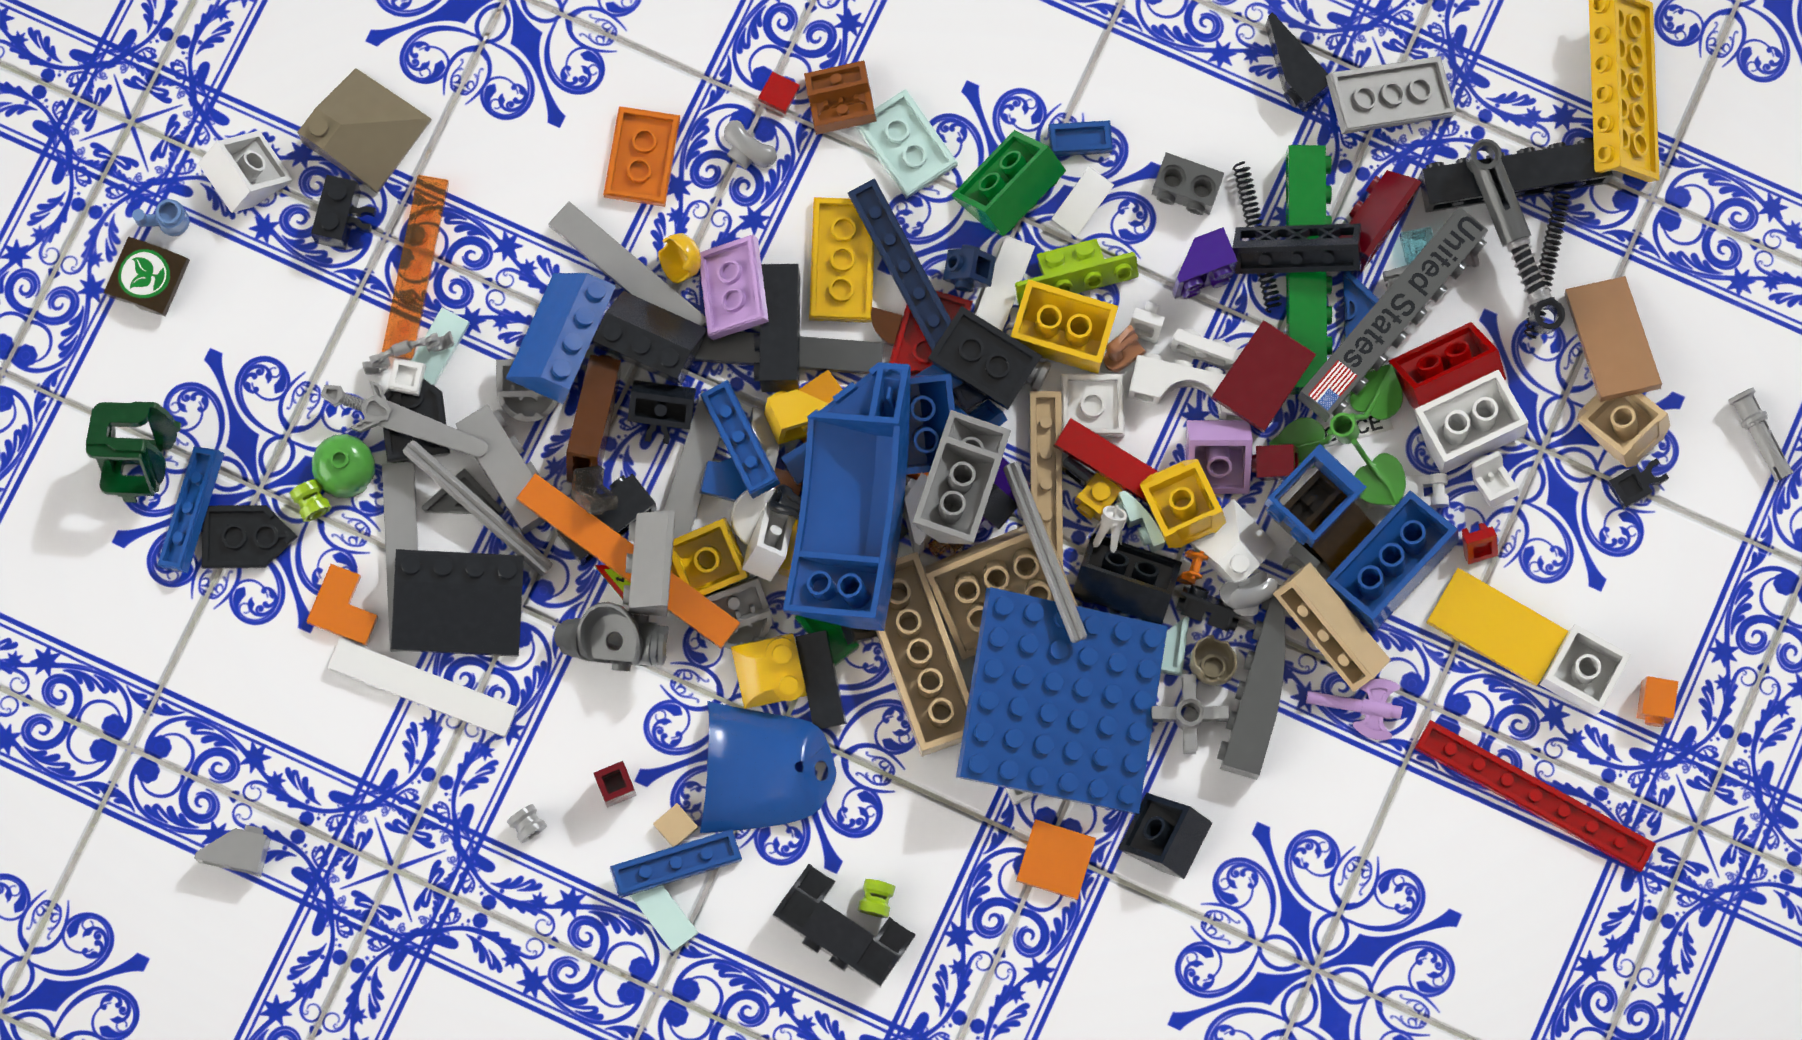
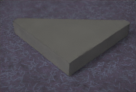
(445, 503)

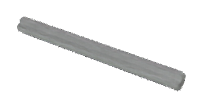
(477, 507)
(1045, 552)

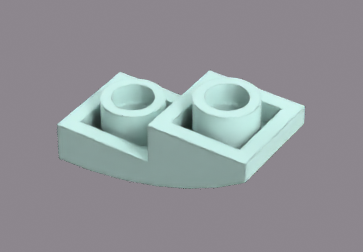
(1137, 514)

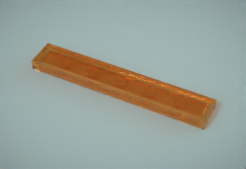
(416, 262)

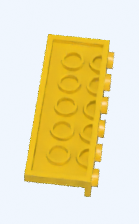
(1624, 88)

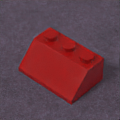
(1446, 364)

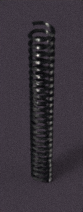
(1253, 223)
(1553, 248)

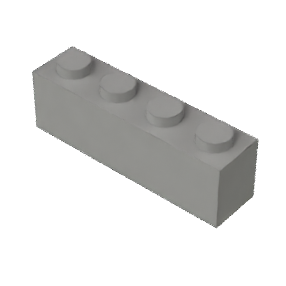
(503, 463)

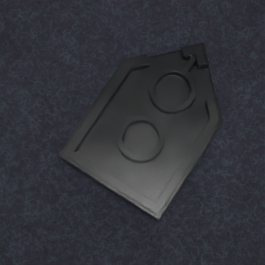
(428, 403)
(243, 537)

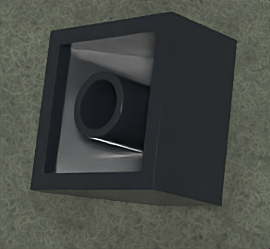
(1165, 835)

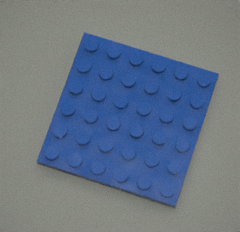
(1059, 711)

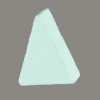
(1175, 648)

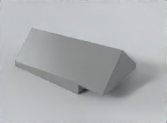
(961, 479)

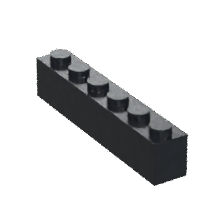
(1528, 171)

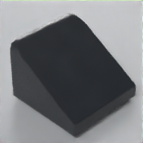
(1077, 471)

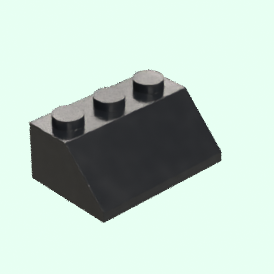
(650, 337)
(1127, 580)

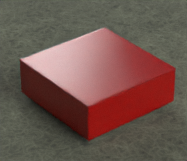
(779, 92)

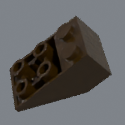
(1313, 505)

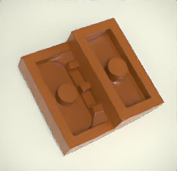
(840, 97)

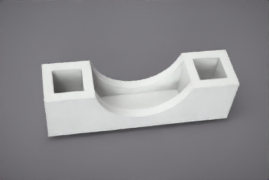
(1156, 378)

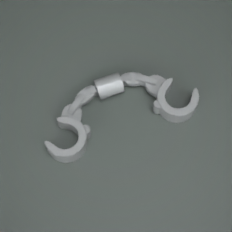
(381, 361)

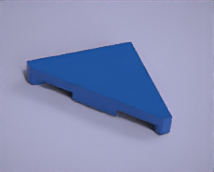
(1357, 301)

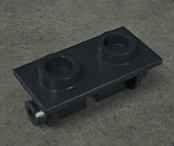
(1199, 601)

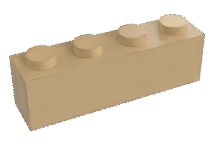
(1331, 627)

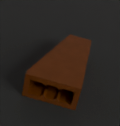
(593, 414)

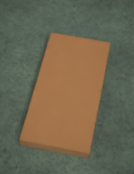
(1613, 339)

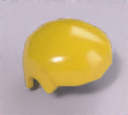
(679, 257)

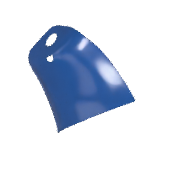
(754, 770)

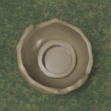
(1213, 661)

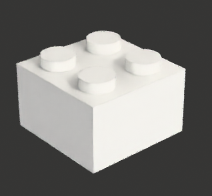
(1585, 669)

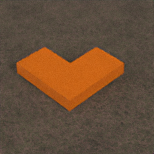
(333, 608)

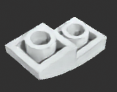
(1082, 201)

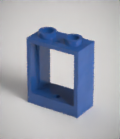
(1336, 474)

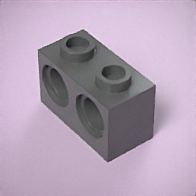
(1190, 176)

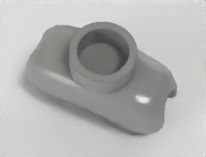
(746, 148)
(1248, 593)

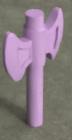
(1374, 708)

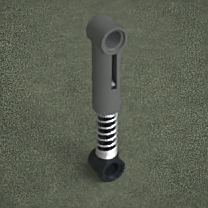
(1513, 232)

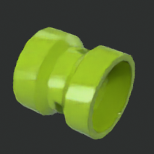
(310, 500)
(874, 905)

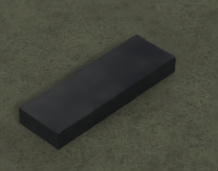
(820, 679)

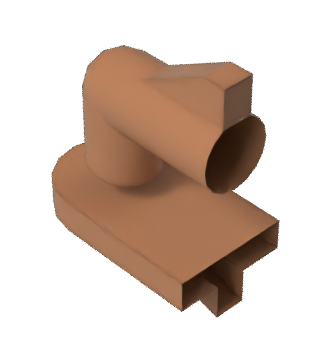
(1123, 350)

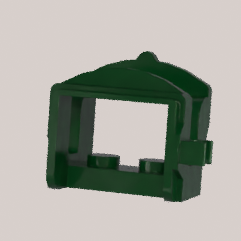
(115, 452)

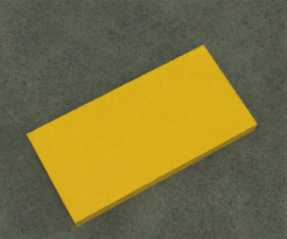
(840, 263)
(1497, 627)

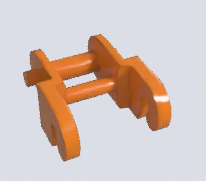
(1190, 577)

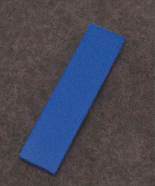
(740, 439)
(190, 509)
(675, 863)

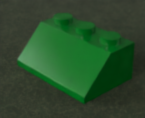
(1009, 182)

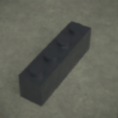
(780, 336)

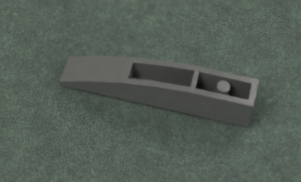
(1258, 696)

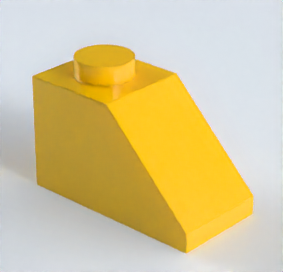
(788, 414)

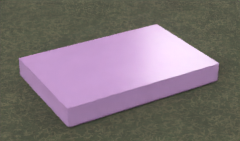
(733, 287)

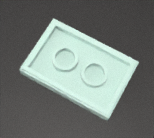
(907, 144)

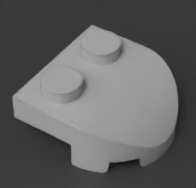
(519, 401)
(749, 606)

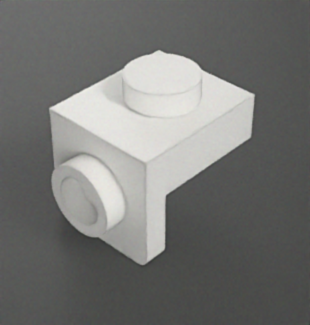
(1493, 479)

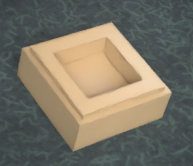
(675, 825)

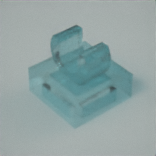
(1414, 241)

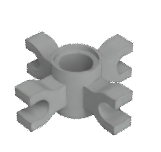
(1205, 714)

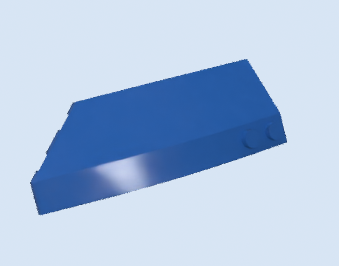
(852, 502)

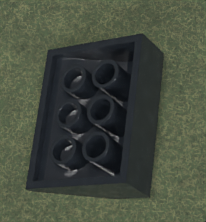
(457, 602)

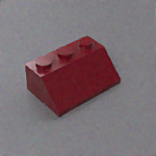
(1382, 211)

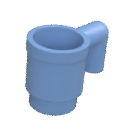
(168, 215)

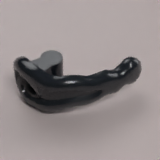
(785, 501)

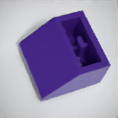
(1206, 264)

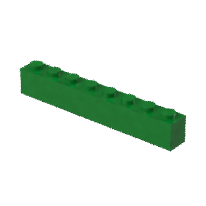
(1308, 291)

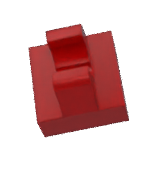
(1479, 544)

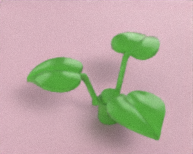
(1379, 398)

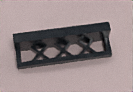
(1296, 251)

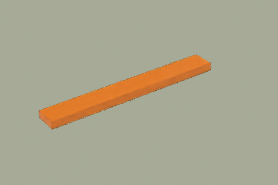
(612, 551)

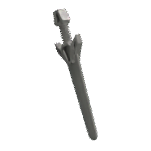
(386, 414)

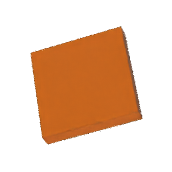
(1056, 859)

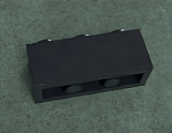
(631, 500)

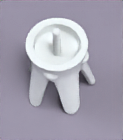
(1111, 522)

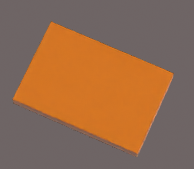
(642, 156)

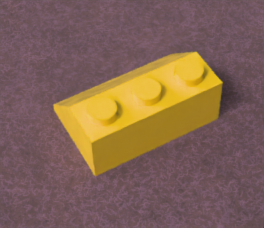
(1064, 325)

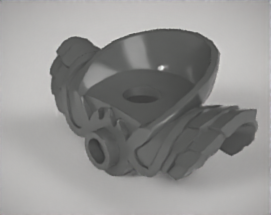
(588, 637)

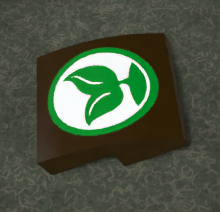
(146, 276)

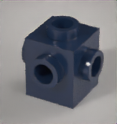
(969, 268)

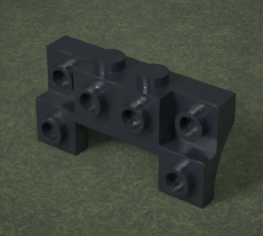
(837, 934)

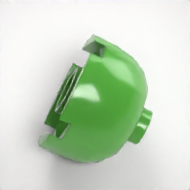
(343, 466)

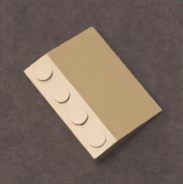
(999, 563)

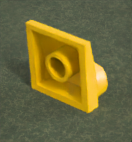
(769, 671)

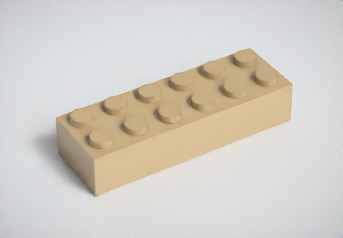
(923, 660)

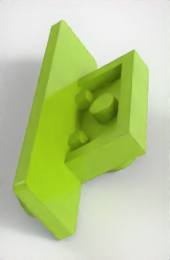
(1081, 268)

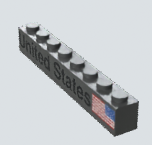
(1392, 314)

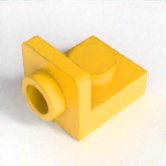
(1095, 496)

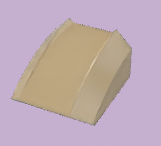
(1625, 426)

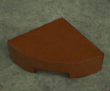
(886, 325)

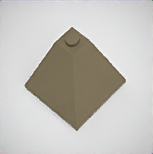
(363, 129)

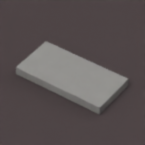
(1391, 95)

